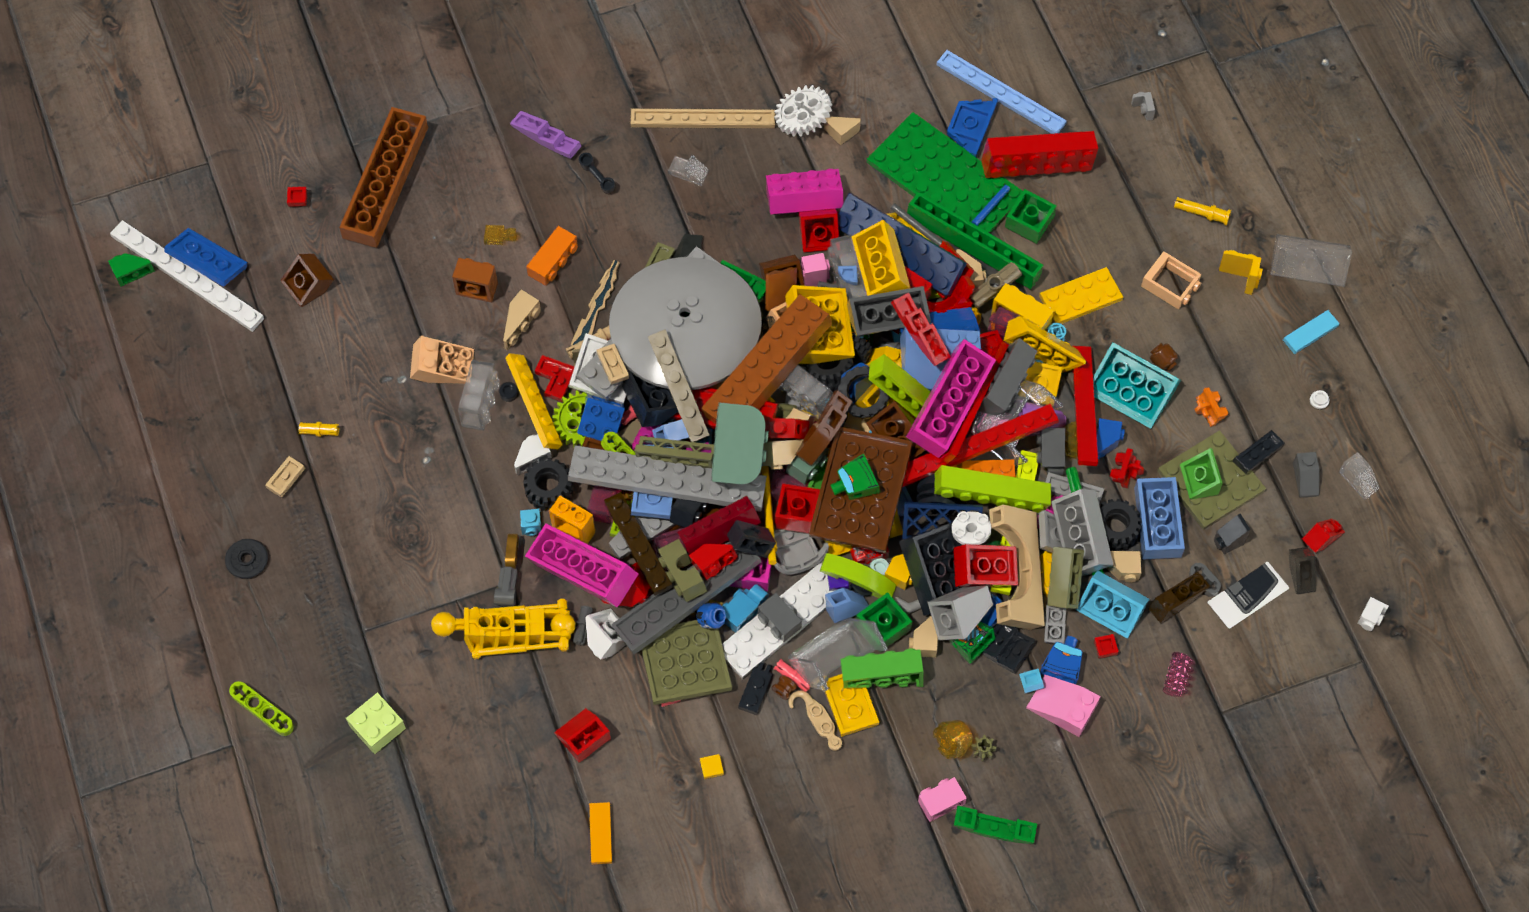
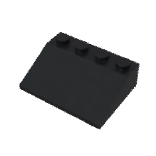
(931, 563)

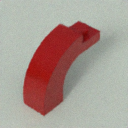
(957, 299)

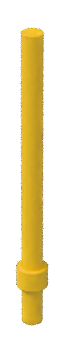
(768, 513)

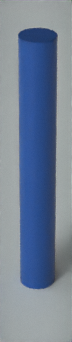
(987, 209)

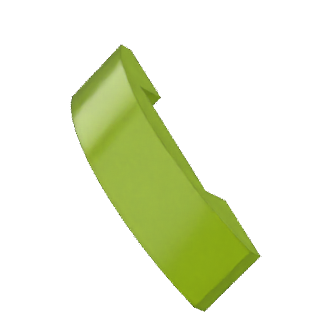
(857, 574)

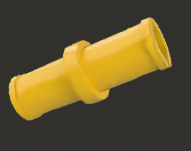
(318, 429)

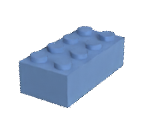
(1161, 519)

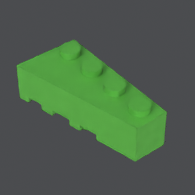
(883, 669)

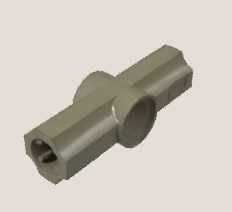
(986, 292)

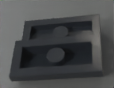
(1009, 647)

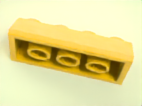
(1049, 347)

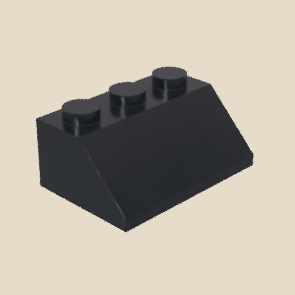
(650, 402)

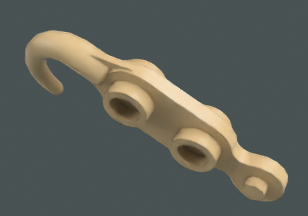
(819, 719)

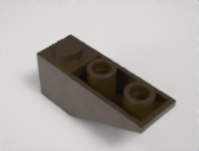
(1178, 597)

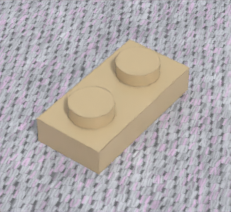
(612, 364)
(285, 476)

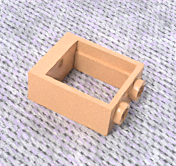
(1177, 267)

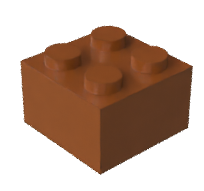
(475, 279)

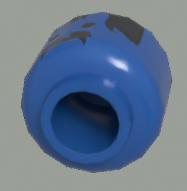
(711, 616)

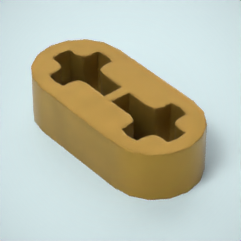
(511, 550)

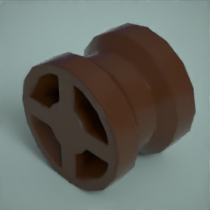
(784, 687)

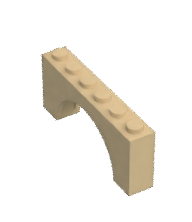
(1020, 530)

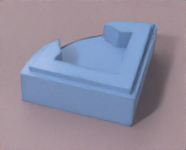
(848, 274)

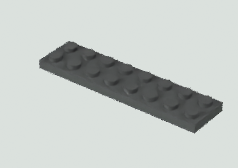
(667, 609)

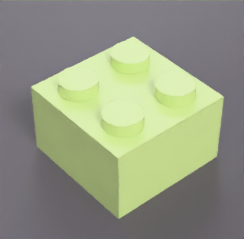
(375, 723)

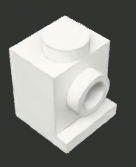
(1372, 614)

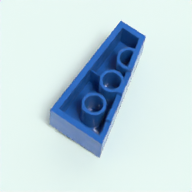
(954, 320)

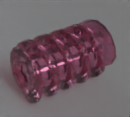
(1178, 674)

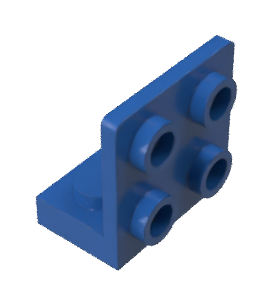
(600, 417)

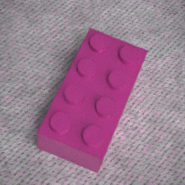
(804, 191)

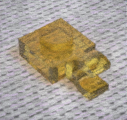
(497, 234)

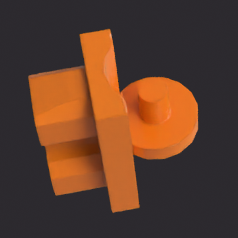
(1208, 406)

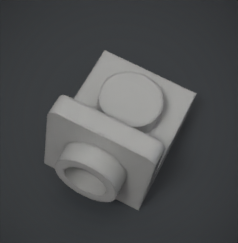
(1146, 104)

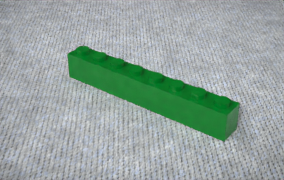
(973, 239)

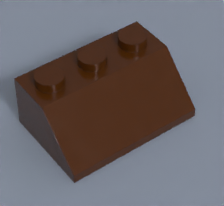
(896, 423)

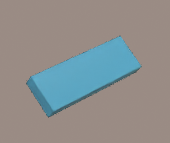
(1311, 332)

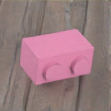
(815, 269)
(941, 799)

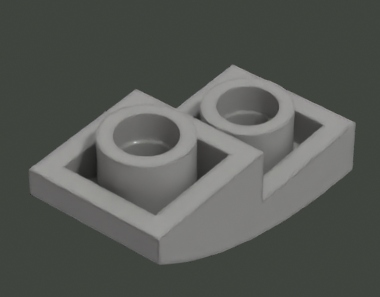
(1054, 624)

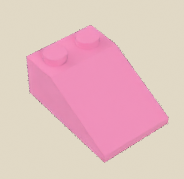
(1064, 704)

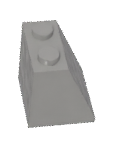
(959, 611)

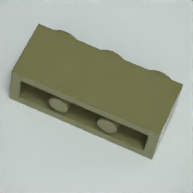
(1065, 577)

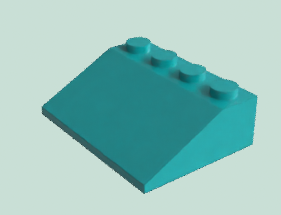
(1133, 385)

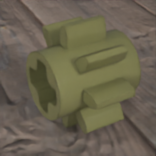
(978, 749)

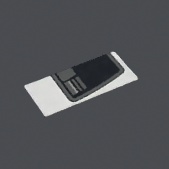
(1248, 595)

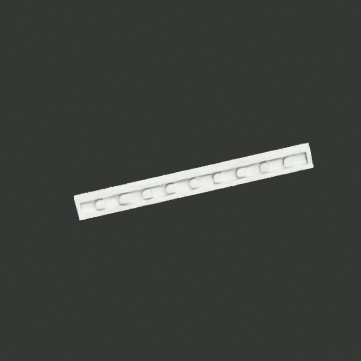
(187, 276)

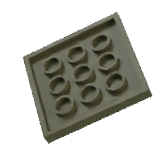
(1236, 487)
(686, 663)

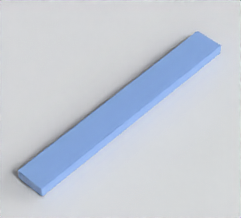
(1006, 95)

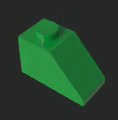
(130, 268)

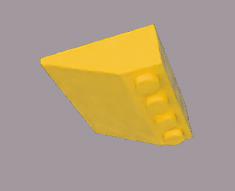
(837, 340)

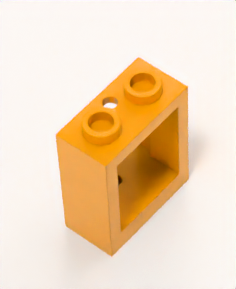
(574, 523)

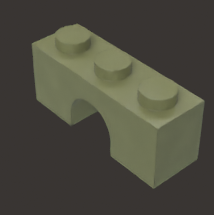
(688, 582)

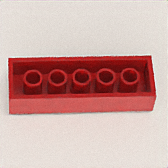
(1039, 154)

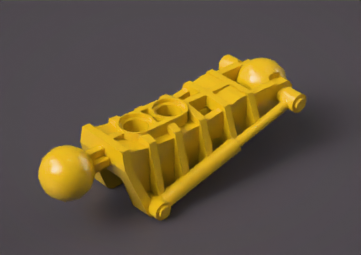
(504, 640)

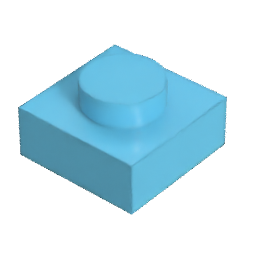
(1031, 680)

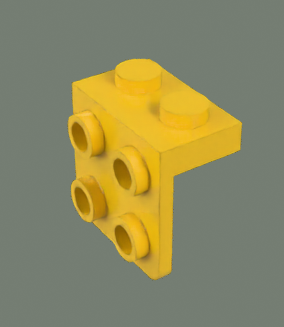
(1242, 265)

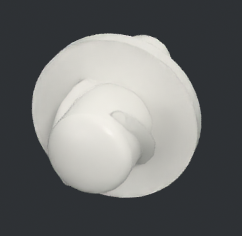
(971, 528)

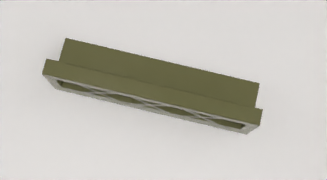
(675, 454)

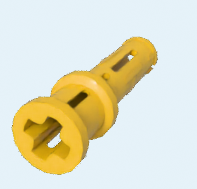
(1211, 213)

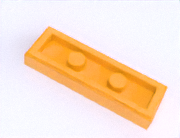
(600, 833)

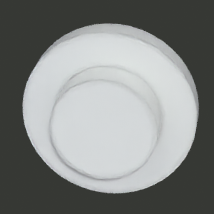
(1319, 399)

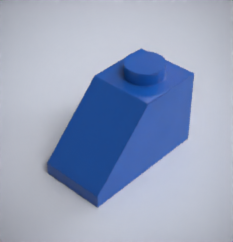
(1108, 436)

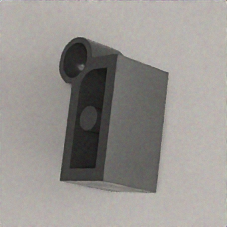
(1051, 449)

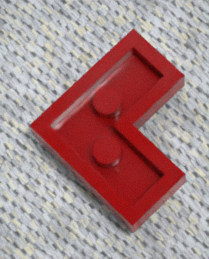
(559, 376)

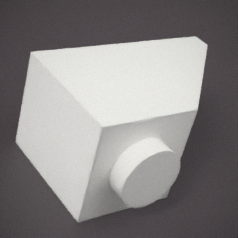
(530, 451)

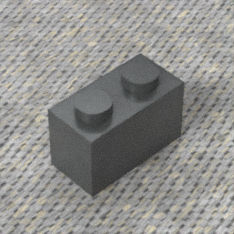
(779, 618)

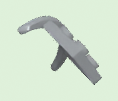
(797, 552)

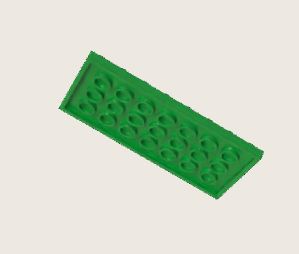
(933, 164)

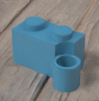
(744, 606)

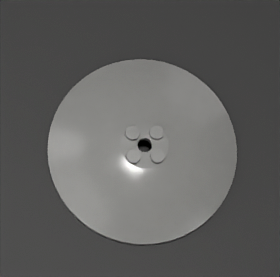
(708, 342)

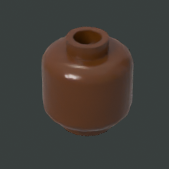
(1164, 356)

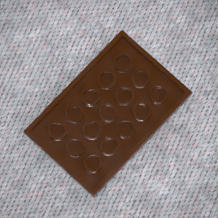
(868, 519)

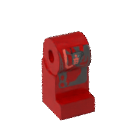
(866, 556)

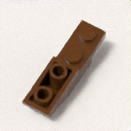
(824, 429)

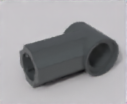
(506, 593)

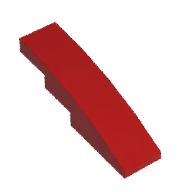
(920, 330)

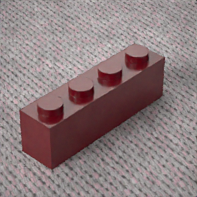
(716, 526)

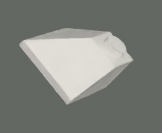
(600, 634)

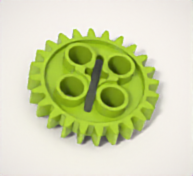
(565, 418)

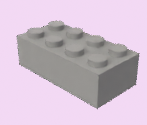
(1083, 528)

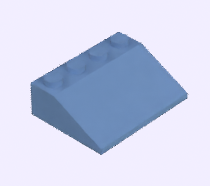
(917, 363)

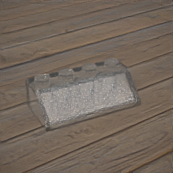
(1310, 260)

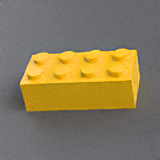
(880, 259)

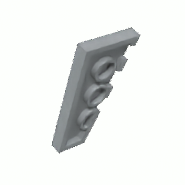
(650, 526)

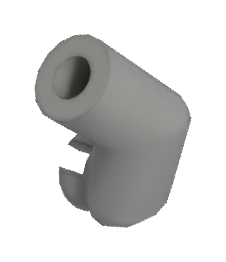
(907, 607)

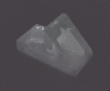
(689, 170)

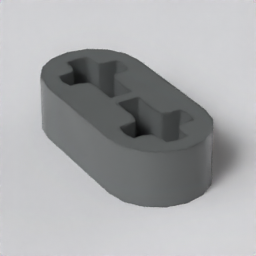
(1208, 576)

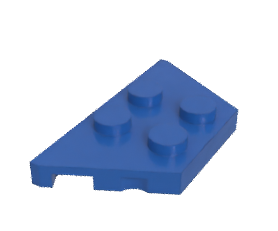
(971, 123)

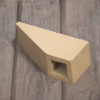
(520, 314)

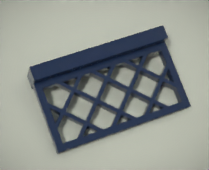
(958, 507)

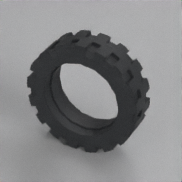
(856, 411)

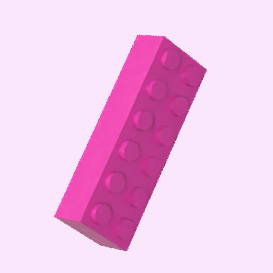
(951, 398)
(581, 565)

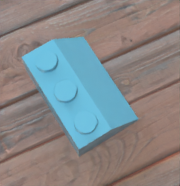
(1112, 604)

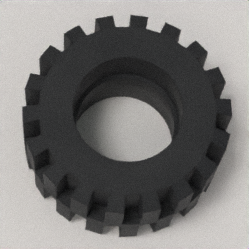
(830, 372)
(547, 470)
(1128, 516)

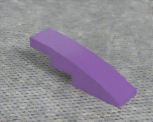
(544, 134)

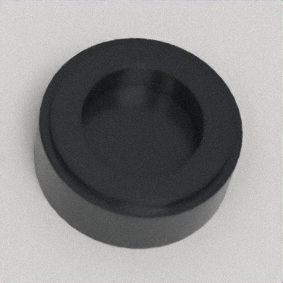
(508, 391)

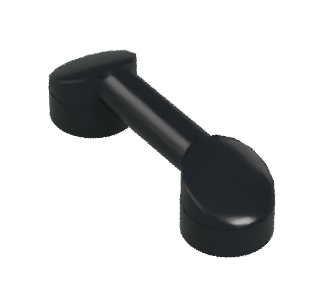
(587, 163)

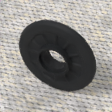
(254, 566)

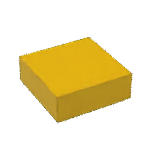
(711, 766)

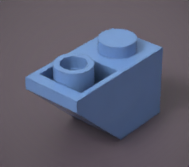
(672, 431)
(844, 604)

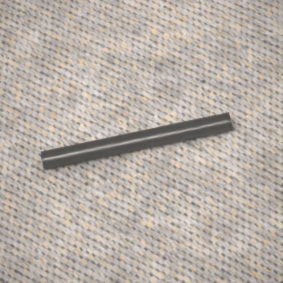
(914, 223)

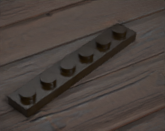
(638, 544)

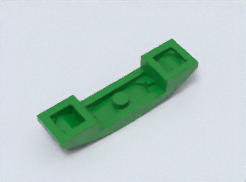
(995, 827)

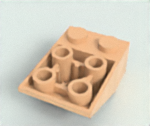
(440, 361)

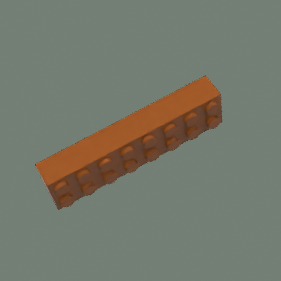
(384, 177)
(772, 357)

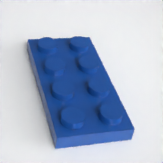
(205, 257)

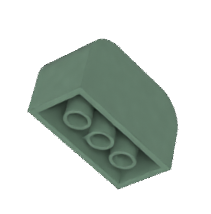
(738, 444)

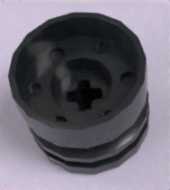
(926, 494)

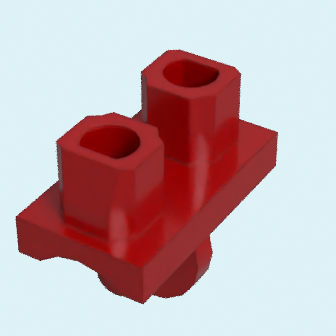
(1129, 469)

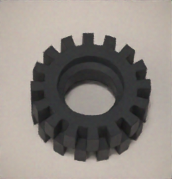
(861, 349)

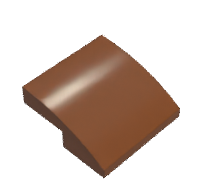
(778, 285)

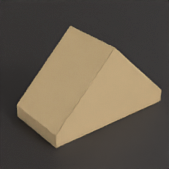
(842, 128)

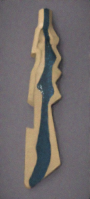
(597, 303)

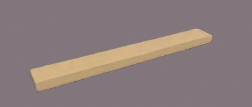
(702, 118)

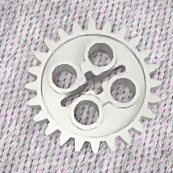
(803, 110)

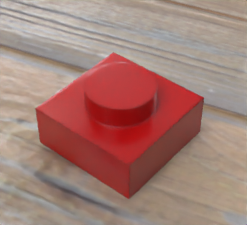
(296, 196)
(1106, 646)

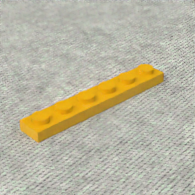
(533, 401)

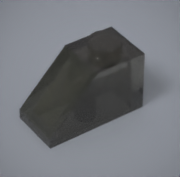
(1302, 570)

